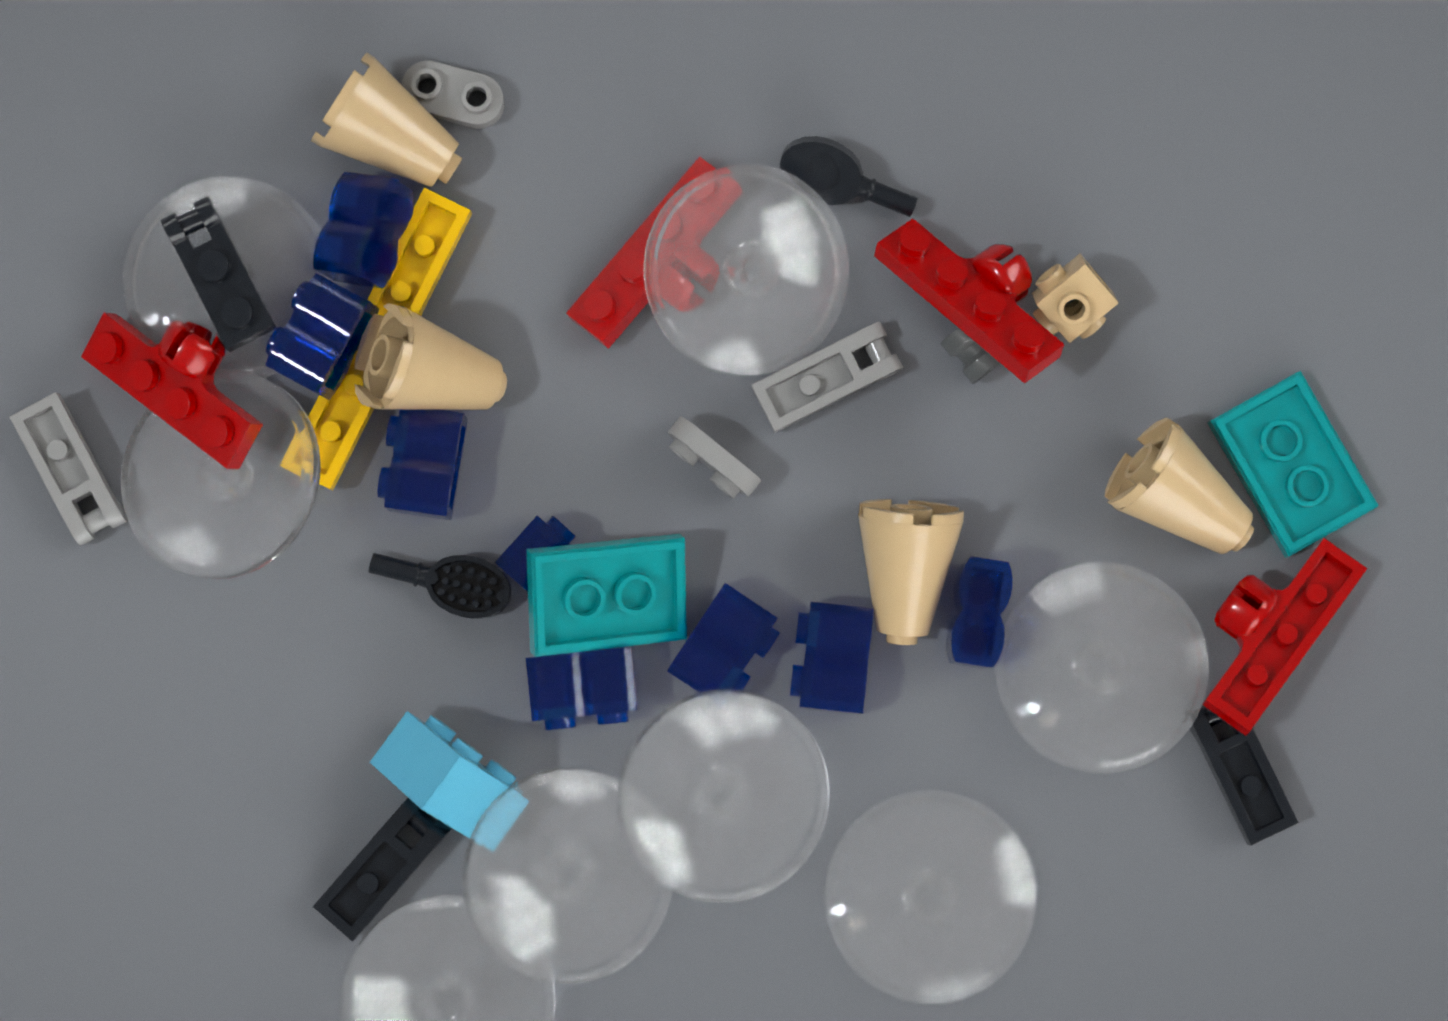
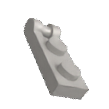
(825, 377)
(67, 467)

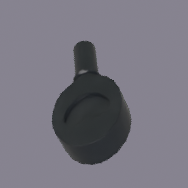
(838, 175)
(455, 583)

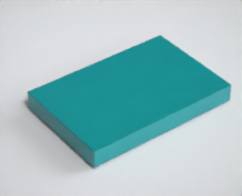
(1292, 464)
(606, 594)

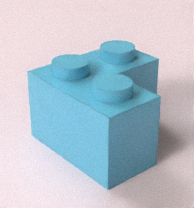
(440, 773)

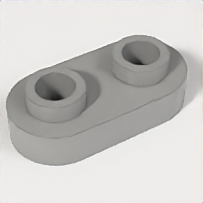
(452, 92)
(694, 445)

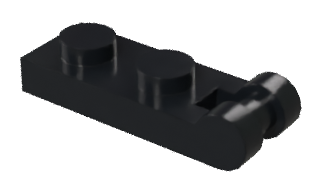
(219, 276)
(1244, 779)
(380, 870)

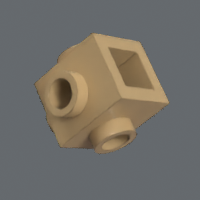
(1078, 282)

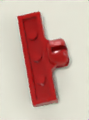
(619, 289)
(974, 295)
(176, 383)
(1277, 631)

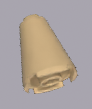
(388, 128)
(423, 366)
(1179, 491)
(907, 562)

